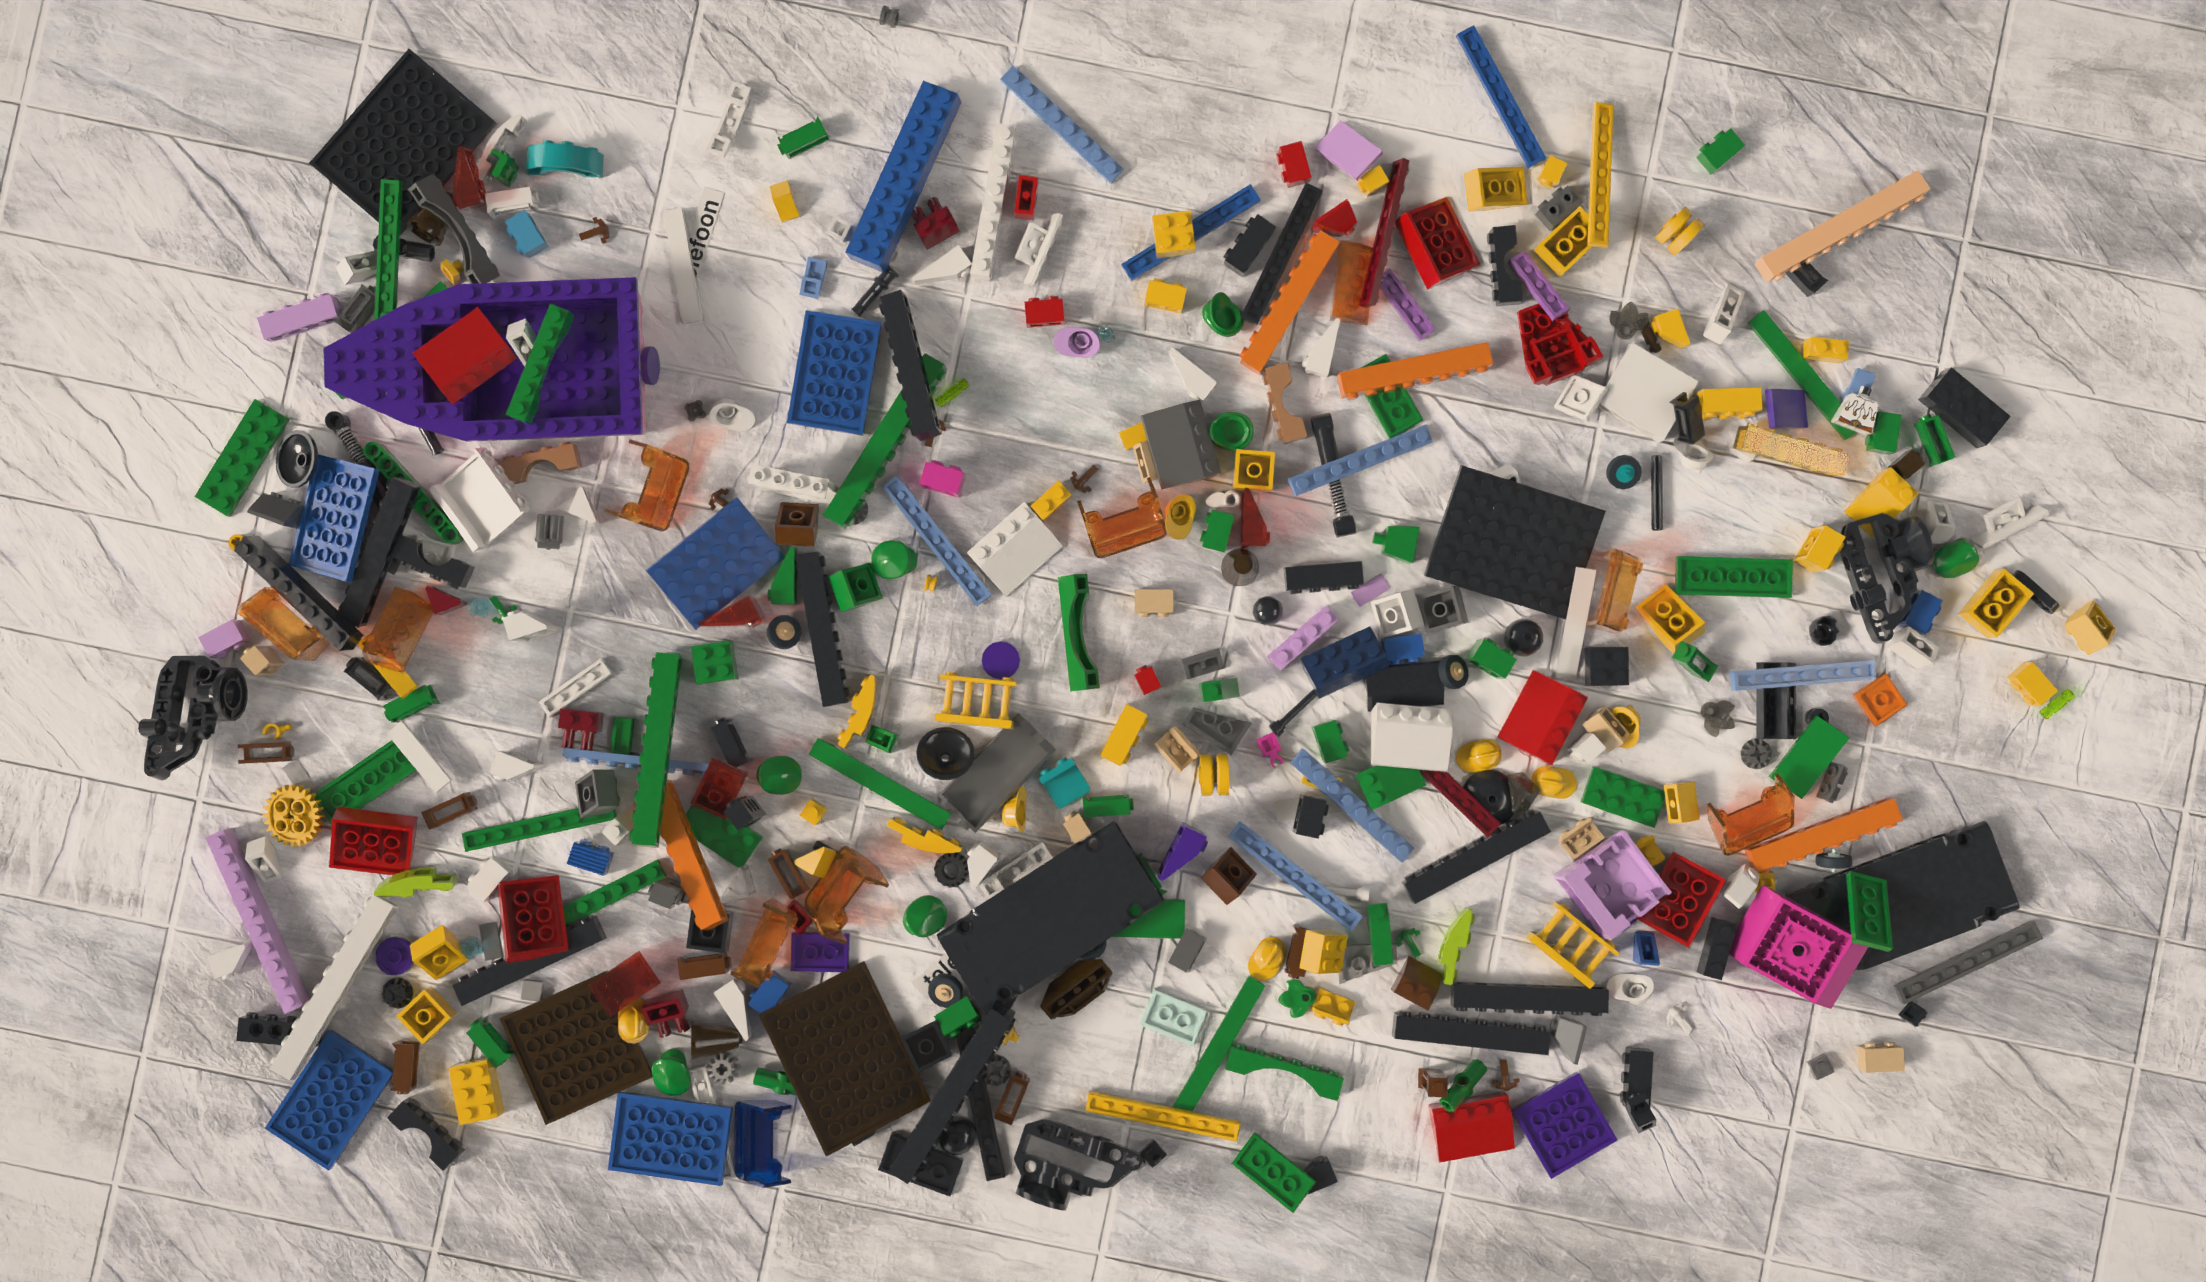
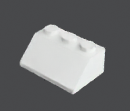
(525, 626)
(980, 862)

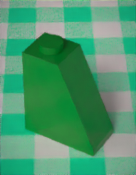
(1219, 690)

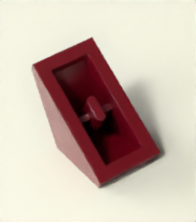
(442, 601)
(804, 919)

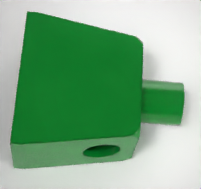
(1398, 542)

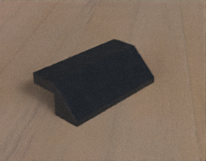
(1406, 685)
(1775, 708)

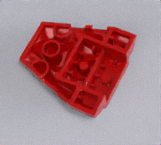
(1554, 347)

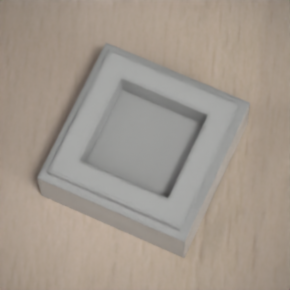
(532, 990)

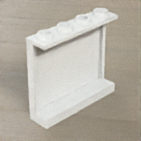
(1642, 392)
(792, 484)
(480, 500)

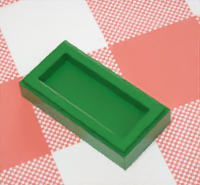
(622, 735)

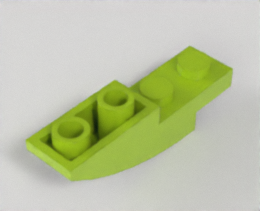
(407, 882)
(1455, 937)

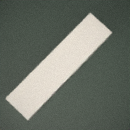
(575, 687)
(419, 756)

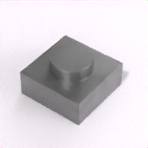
(1820, 1066)

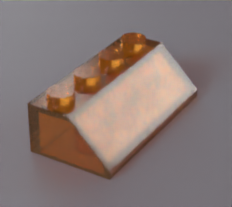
(1349, 283)
(397, 630)

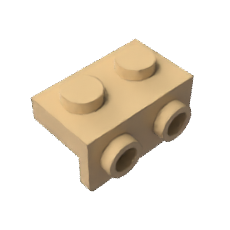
(1177, 748)
(1581, 838)

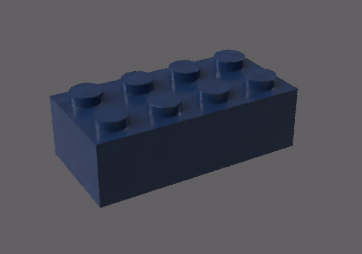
(1344, 662)

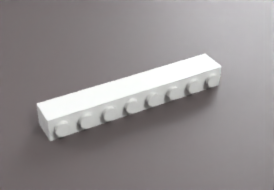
(993, 202)

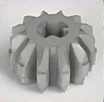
(718, 1073)

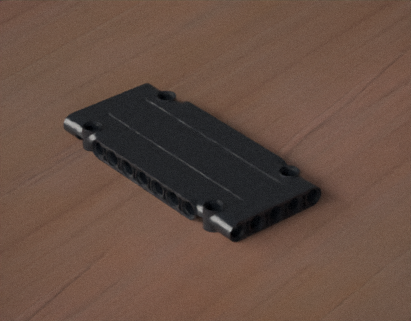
(1932, 891)
(1050, 917)

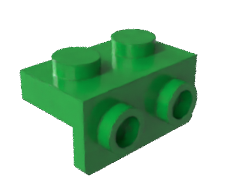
(506, 168)

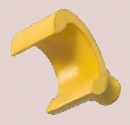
(280, 729)

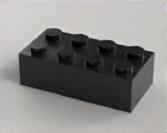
(1964, 407)

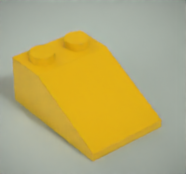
(1495, 188)
(1884, 494)
(1671, 618)

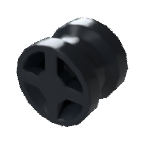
(1810, 714)

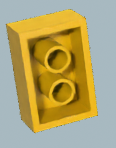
(1565, 243)
(1730, 403)
(1995, 603)
(1124, 735)
(476, 1091)

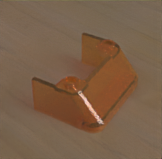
(660, 489)
(1126, 528)
(1616, 591)
(282, 626)
(1754, 822)
(832, 894)
(765, 943)

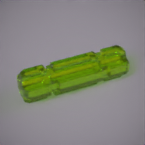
(952, 392)
(2057, 703)

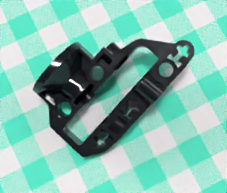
(1907, 545)
(219, 696)
(1047, 1182)

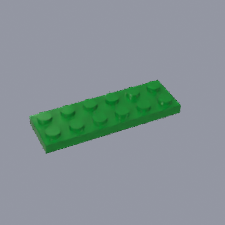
(242, 457)
(1733, 577)
(365, 780)

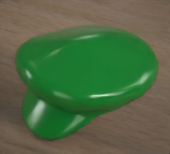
(1222, 315)
(1231, 431)
(893, 559)
(1955, 559)
(779, 775)
(925, 916)
(671, 1073)

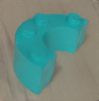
(563, 158)

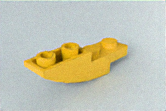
(400, 682)
(864, 705)
(931, 842)

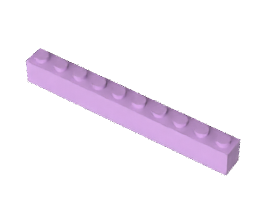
(258, 920)

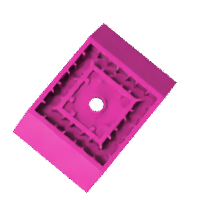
(1767, 943)

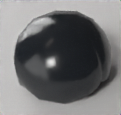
(1267, 610)
(1823, 630)

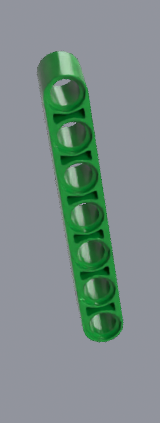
(423, 497)

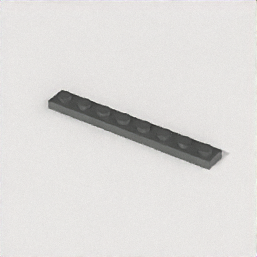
(1968, 962)

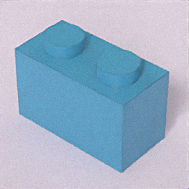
(526, 234)

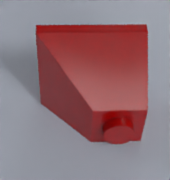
(1337, 221)

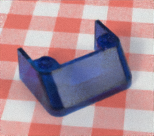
(754, 1142)

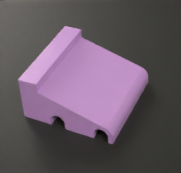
(1612, 885)

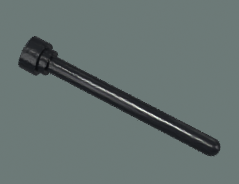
(1279, 726)

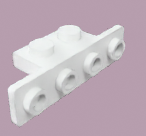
(1035, 246)
(2006, 521)

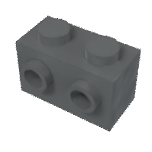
(1558, 208)

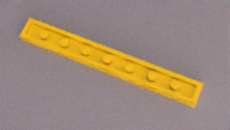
(1600, 175)
(1163, 1116)

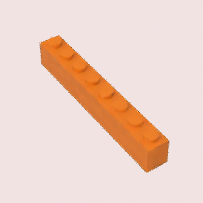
(1289, 302)
(1414, 370)
(1824, 834)
(690, 863)

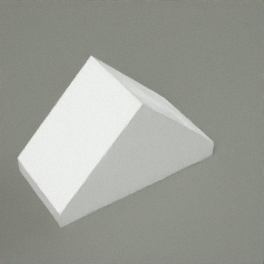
(583, 506)

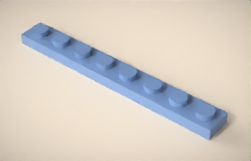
(1061, 124)
(1360, 460)
(936, 540)
(1802, 675)
(629, 761)
(1352, 805)
(1295, 876)

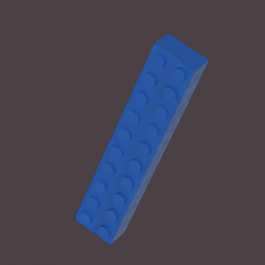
(903, 176)

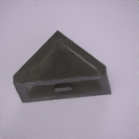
(1522, 791)

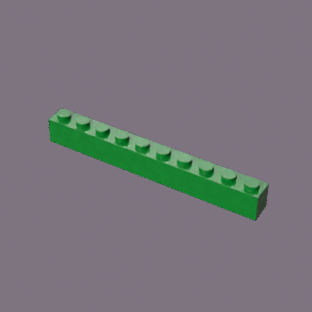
(877, 454)
(656, 750)

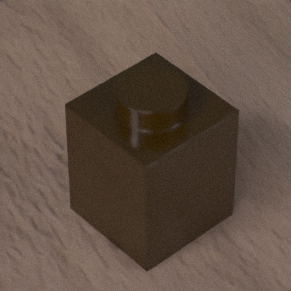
(1907, 463)

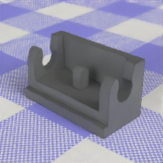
(1202, 663)
(1187, 950)

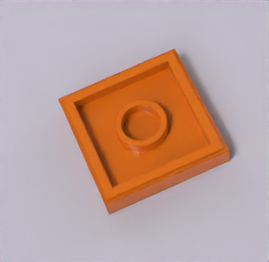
(1880, 699)

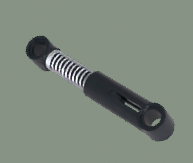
(1323, 430)
(345, 434)

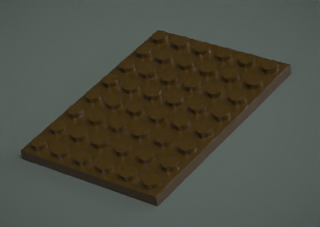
(844, 1058)

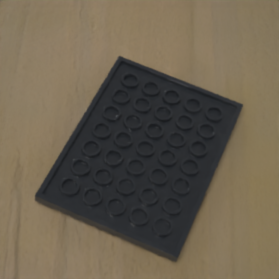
(403, 134)
(1513, 541)

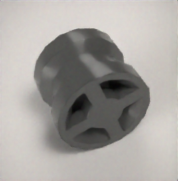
(889, 16)

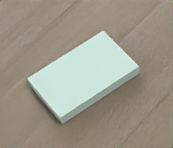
(1173, 1017)

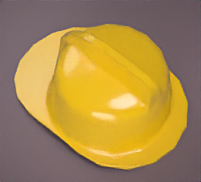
(1180, 516)
(1630, 720)
(1478, 755)
(1554, 782)
(1015, 811)
(1267, 958)
(632, 1023)

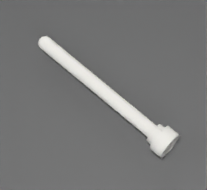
(1361, 893)

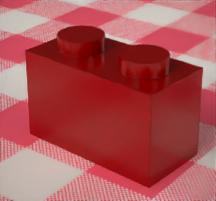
(1294, 164)
(1026, 197)
(1044, 312)

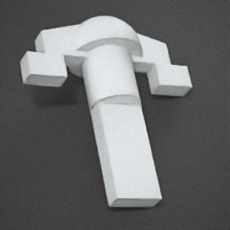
(1674, 1013)

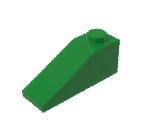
(784, 585)
(1379, 934)

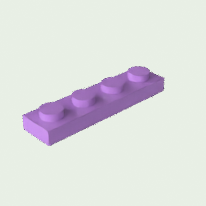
(1538, 285)
(1405, 306)

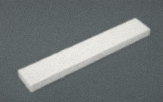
(683, 266)
(705, 1093)

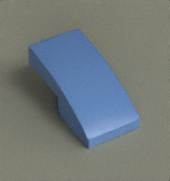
(813, 277)
(1859, 379)

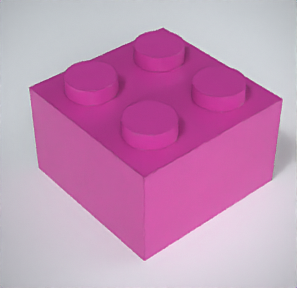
(942, 478)

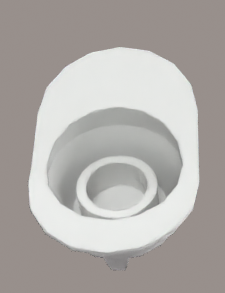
(731, 415)
(1693, 456)
(1631, 988)

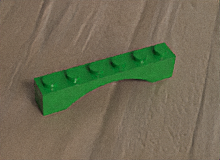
(528, 391)
(1073, 596)
(1243, 1061)

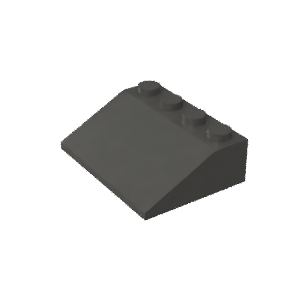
(1180, 444)

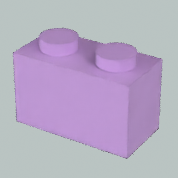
(224, 639)

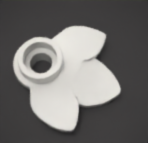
(1220, 502)

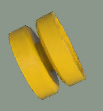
(1679, 230)
(1213, 775)

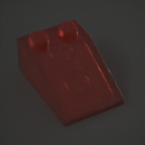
(467, 187)
(1253, 528)
(740, 614)
(718, 787)

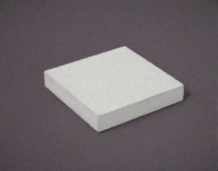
(1580, 398)
(435, 552)

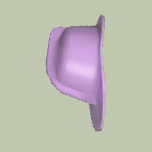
(1076, 342)

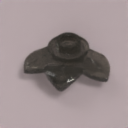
(1628, 318)
(1719, 718)

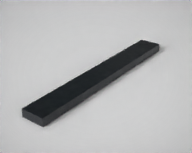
(1281, 254)
(984, 1121)

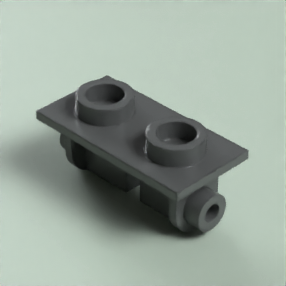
(1834, 775)

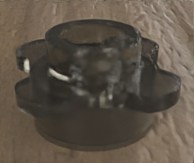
(690, 410)

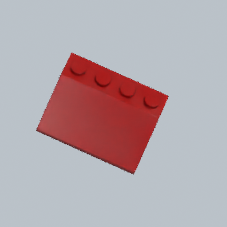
(1436, 242)
(464, 355)
(1542, 717)
(372, 841)
(1690, 902)
(532, 918)
(1475, 1128)

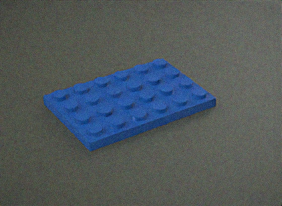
(834, 373)
(334, 518)
(715, 563)
(330, 1100)
(670, 1138)

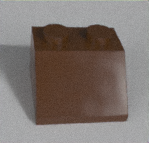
(797, 524)
(1228, 876)
(1417, 983)

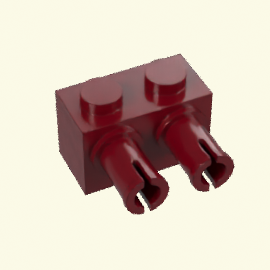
(936, 226)
(586, 721)
(664, 1008)

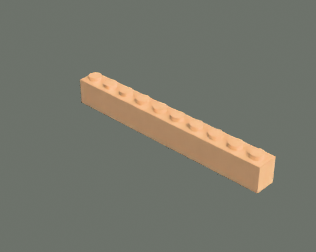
(1842, 226)

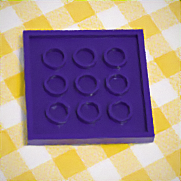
(1564, 1125)

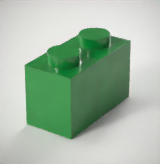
(1720, 151)
(1884, 434)
(1218, 530)
(1330, 741)
(958, 1018)

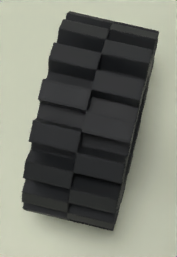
(951, 881)

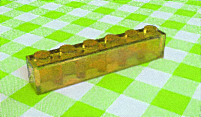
(1791, 451)

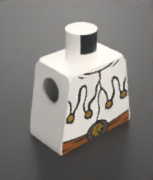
(1857, 412)

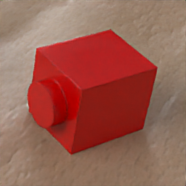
(1147, 679)

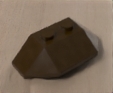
(1076, 988)

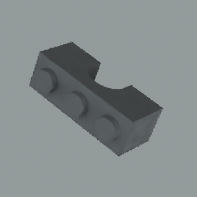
(666, 893)

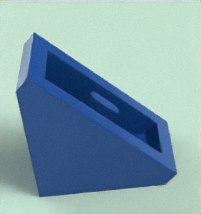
(1645, 949)

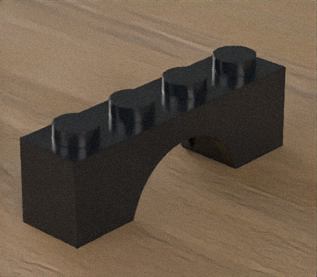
(1506, 290)
(411, 552)
(444, 1147)

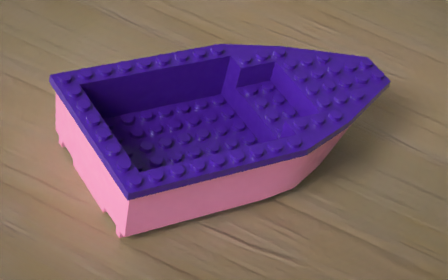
(588, 388)

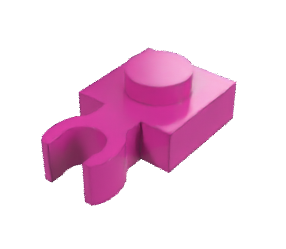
(1269, 746)

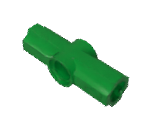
(1469, 1079)
(773, 1080)

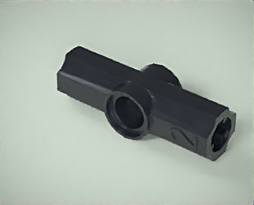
(414, 250)

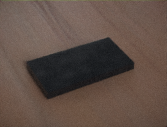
(938, 1172)

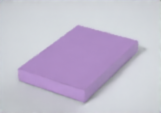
(1348, 150)

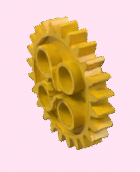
(293, 815)

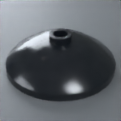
(296, 459)
(942, 744)
(1491, 783)

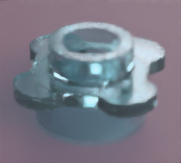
(1106, 333)
(474, 607)
(465, 946)

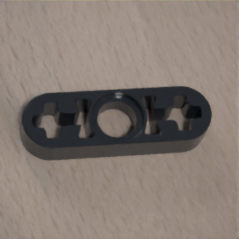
(2040, 597)

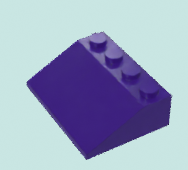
(1183, 849)

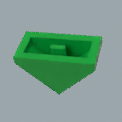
(882, 739)

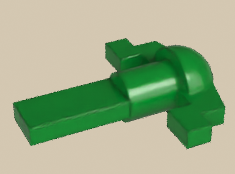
(501, 609)
(1406, 935)

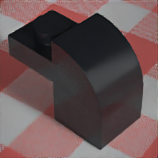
(1640, 1112)

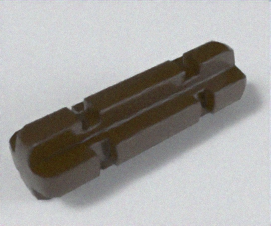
(1650, 339)

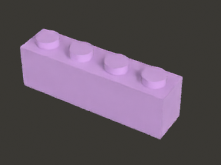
(299, 318)
(1302, 638)

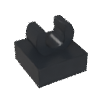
(1913, 1014)
(1153, 1153)

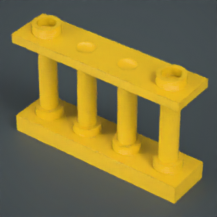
(984, 718)
(1569, 963)

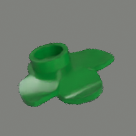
(1294, 998)

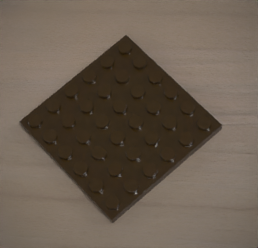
(572, 1051)

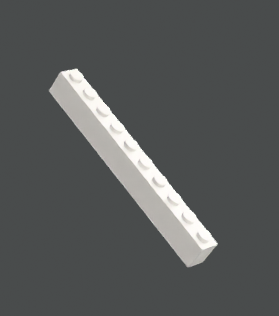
(333, 988)

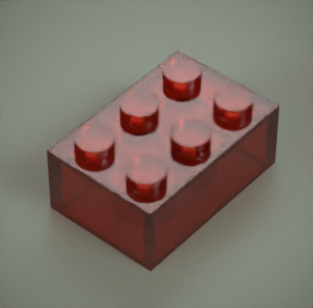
(624, 983)

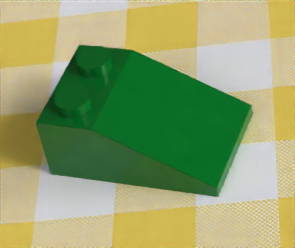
(1387, 783)

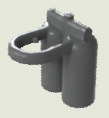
(549, 531)

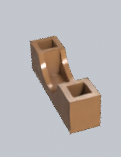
(1290, 427)
(564, 457)

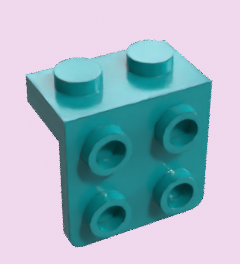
(1064, 782)

